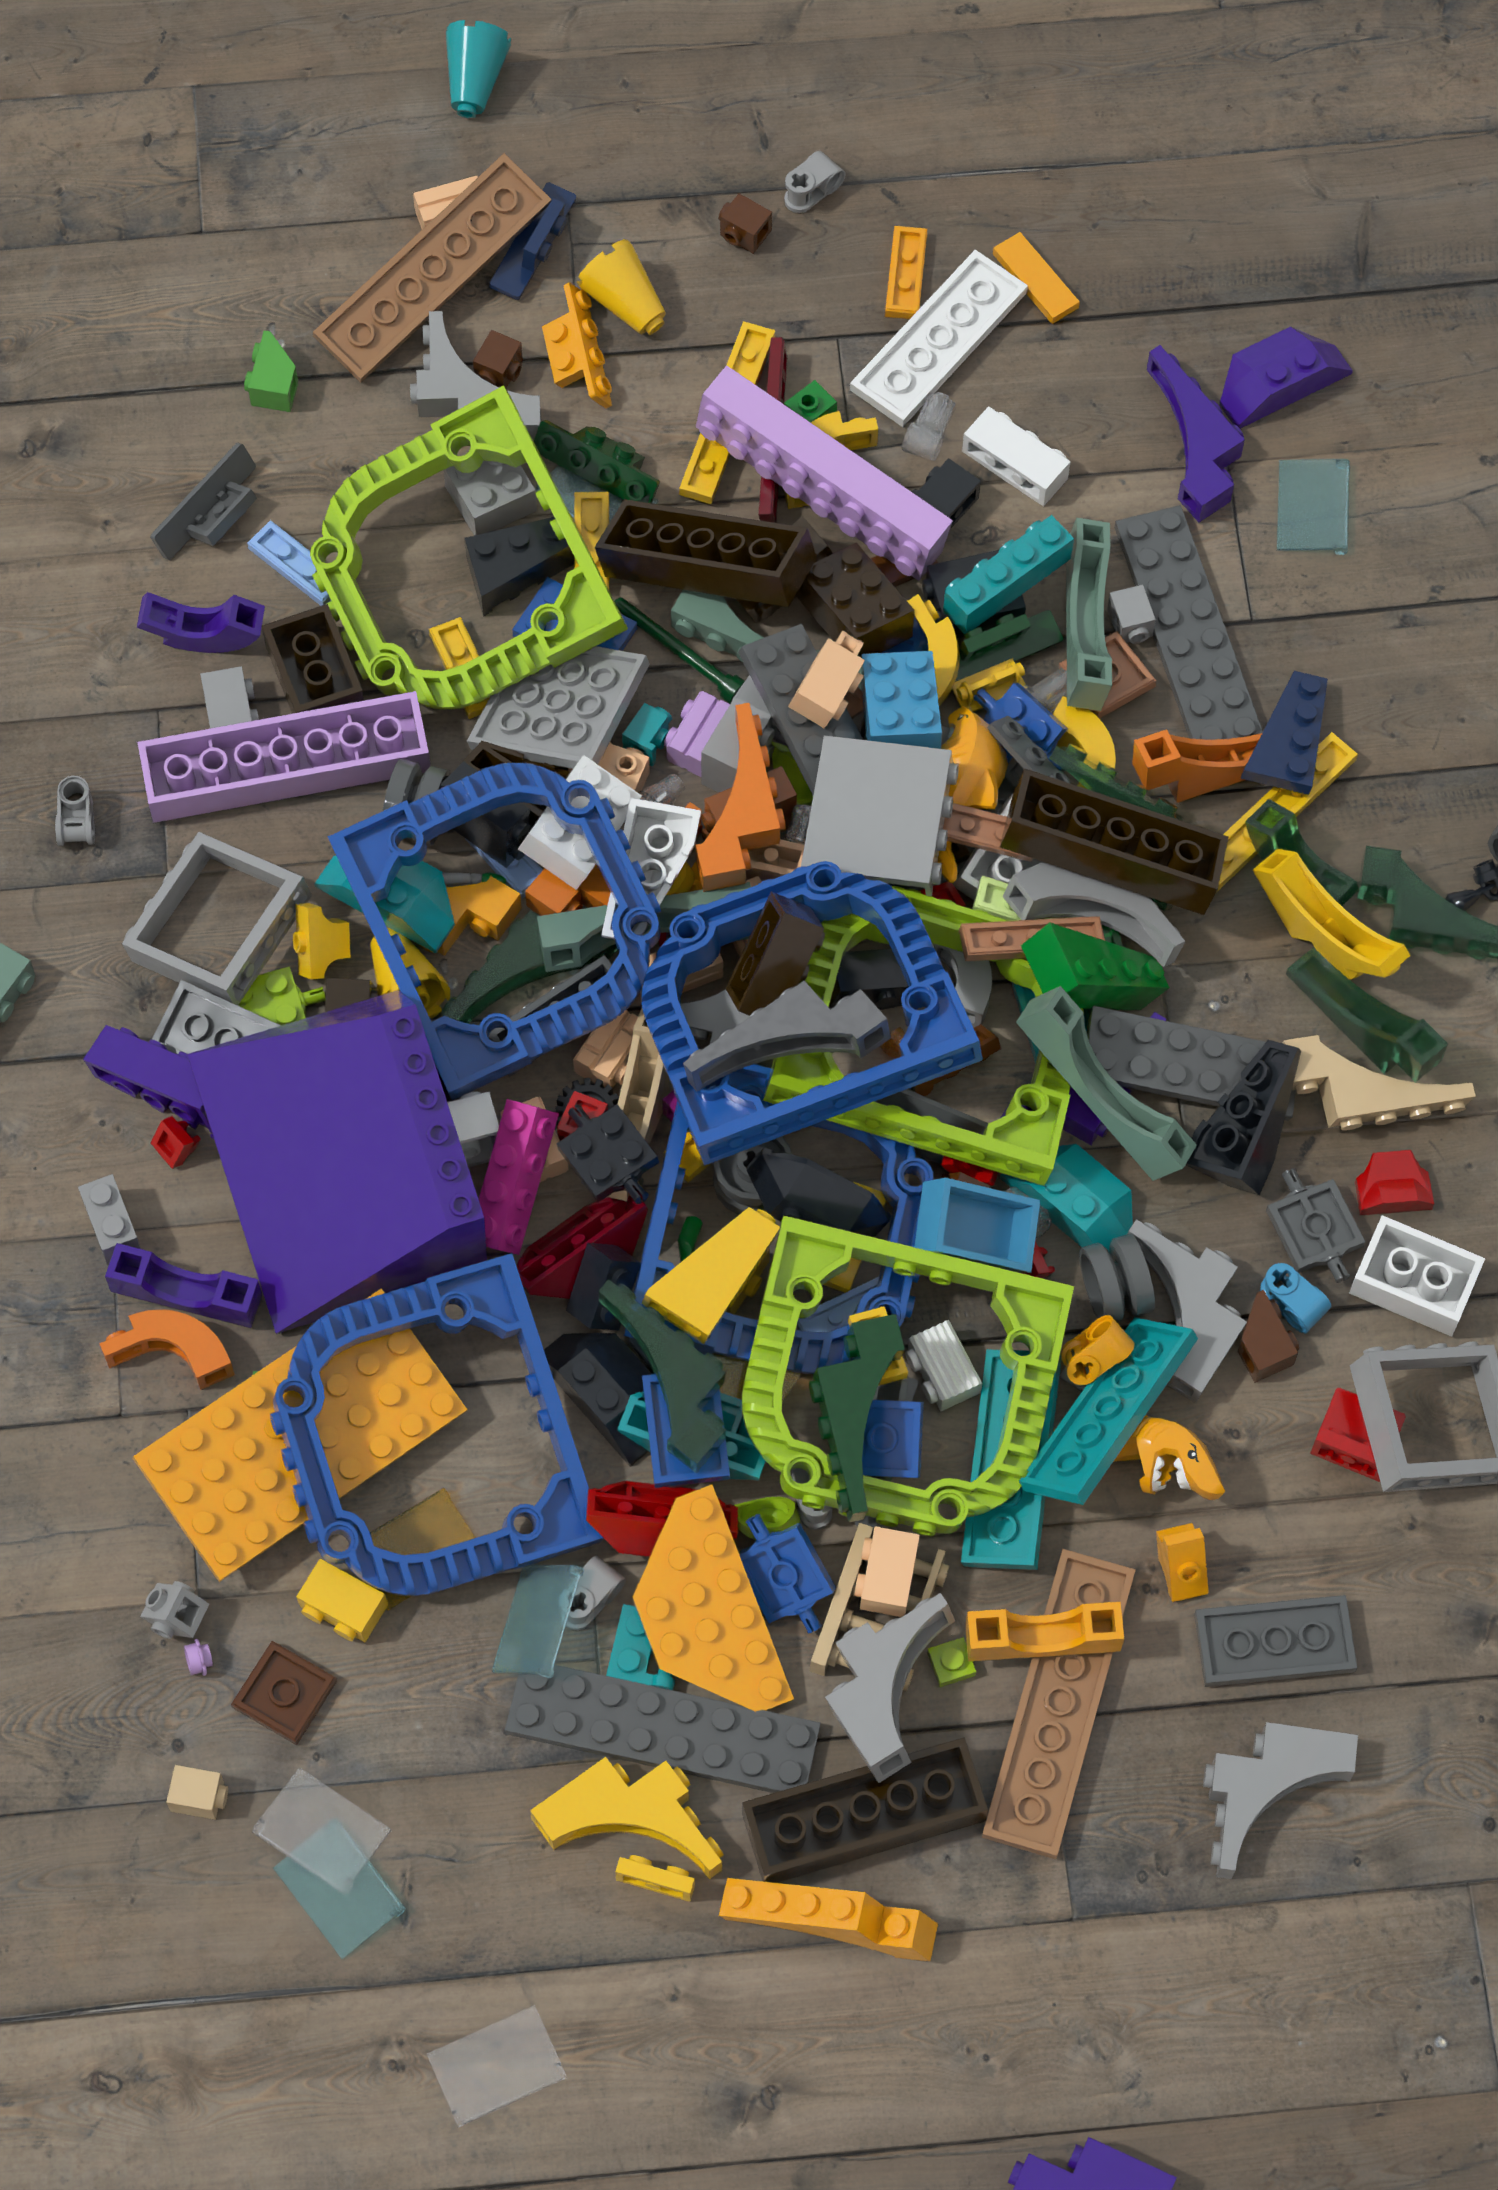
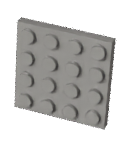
(564, 708)

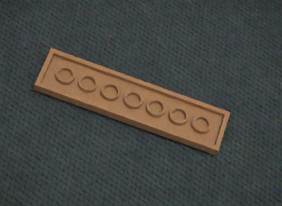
(432, 267)
(1054, 1718)

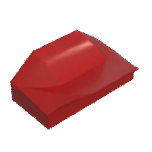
(1393, 1184)

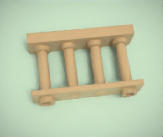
(842, 1618)

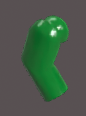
(688, 1236)

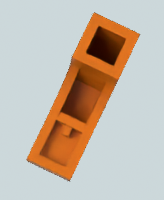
(172, 1333)

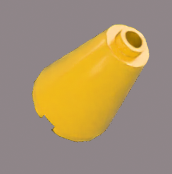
(624, 288)
(433, 987)

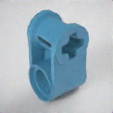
(1298, 1300)

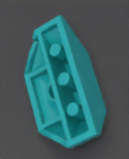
(415, 905)
(1082, 1198)
(743, 1457)

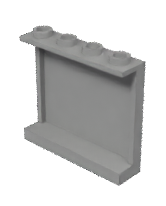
(881, 810)

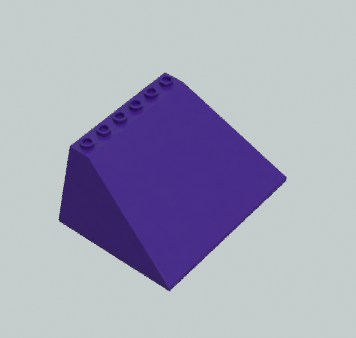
(341, 1157)

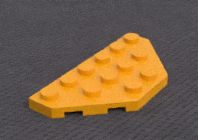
(704, 1609)

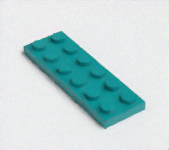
(1108, 1413)
(1011, 1532)

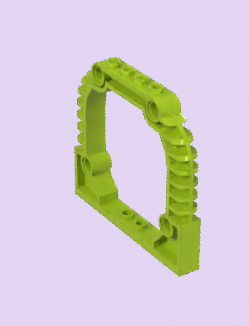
(583, 607)
(1016, 1144)
(1028, 1308)

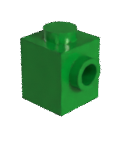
(812, 402)

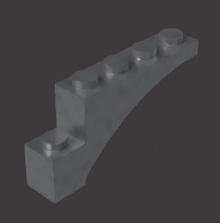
(789, 1026)

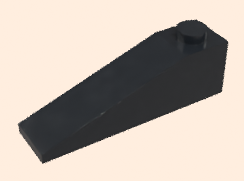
(1245, 1130)

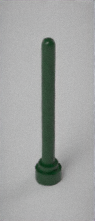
(727, 684)

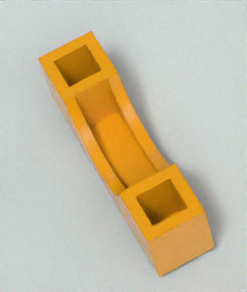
(1076, 1631)

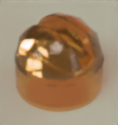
(891, 1046)

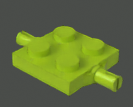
(279, 998)

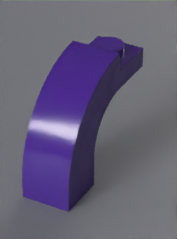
(204, 630)

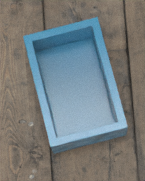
(901, 699)
(978, 1224)

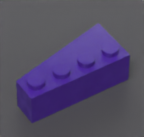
(147, 1069)

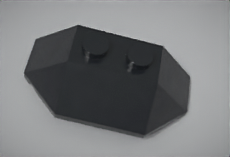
(814, 1194)
(599, 1378)

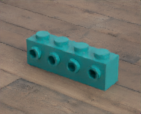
(1007, 574)

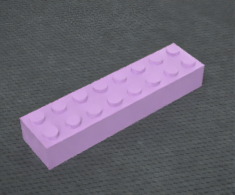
(822, 473)
(281, 756)

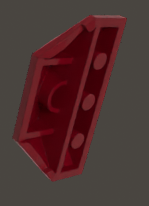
(554, 1260)

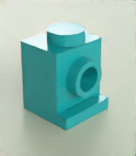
(647, 731)

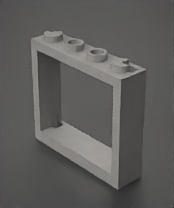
(257, 946)
(1382, 1425)

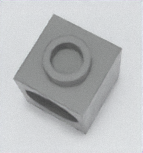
(1131, 614)

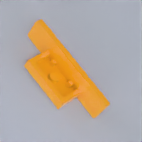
(575, 349)

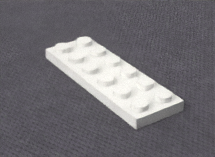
(938, 338)

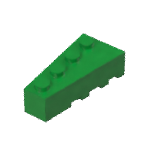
(1093, 969)

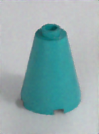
(474, 64)

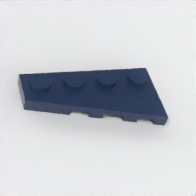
(1290, 740)

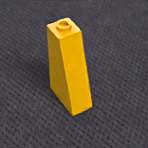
(710, 1278)

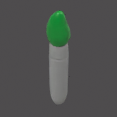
(461, 879)

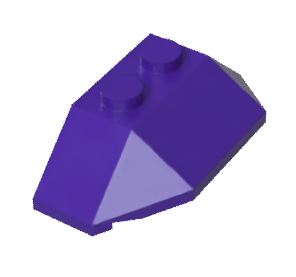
(1278, 374)

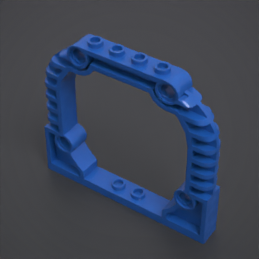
(463, 1050)
(732, 1121)
(492, 1300)
(735, 1333)

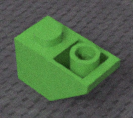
(273, 377)

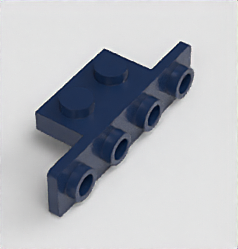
(533, 244)

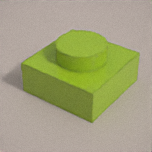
(951, 1662)

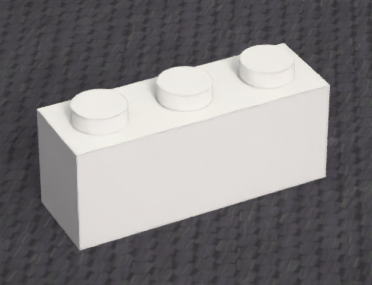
(1016, 456)

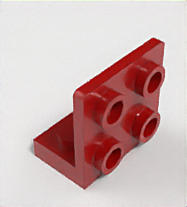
(1344, 1435)

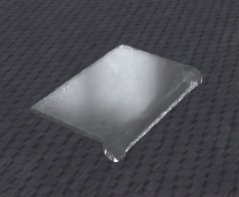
(321, 1831)
(496, 2066)

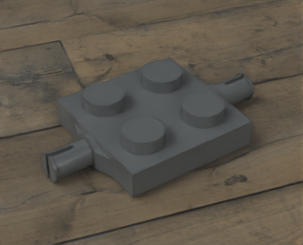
(1315, 1225)

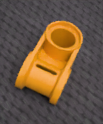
(1097, 1348)

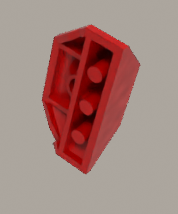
(635, 1512)

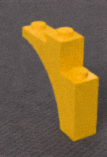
(1318, 918)
(650, 1807)

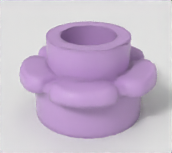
(198, 1657)

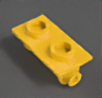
(994, 680)

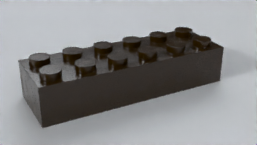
(706, 552)
(1114, 842)
(858, 1817)

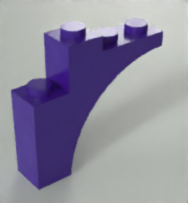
(1094, 2167)

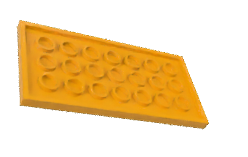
(226, 1464)

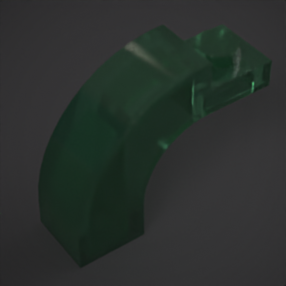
(1276, 828)

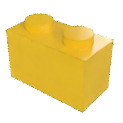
(341, 1601)

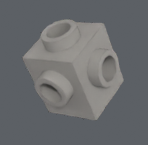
(174, 1610)

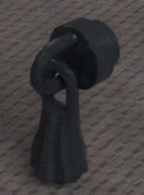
(1483, 873)

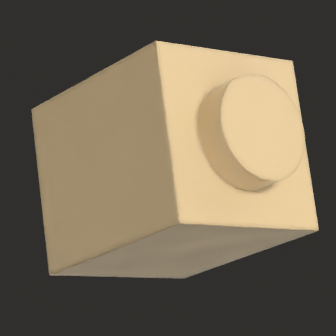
(196, 1792)

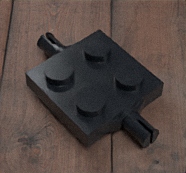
(608, 1153)

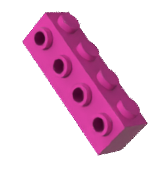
(515, 1173)

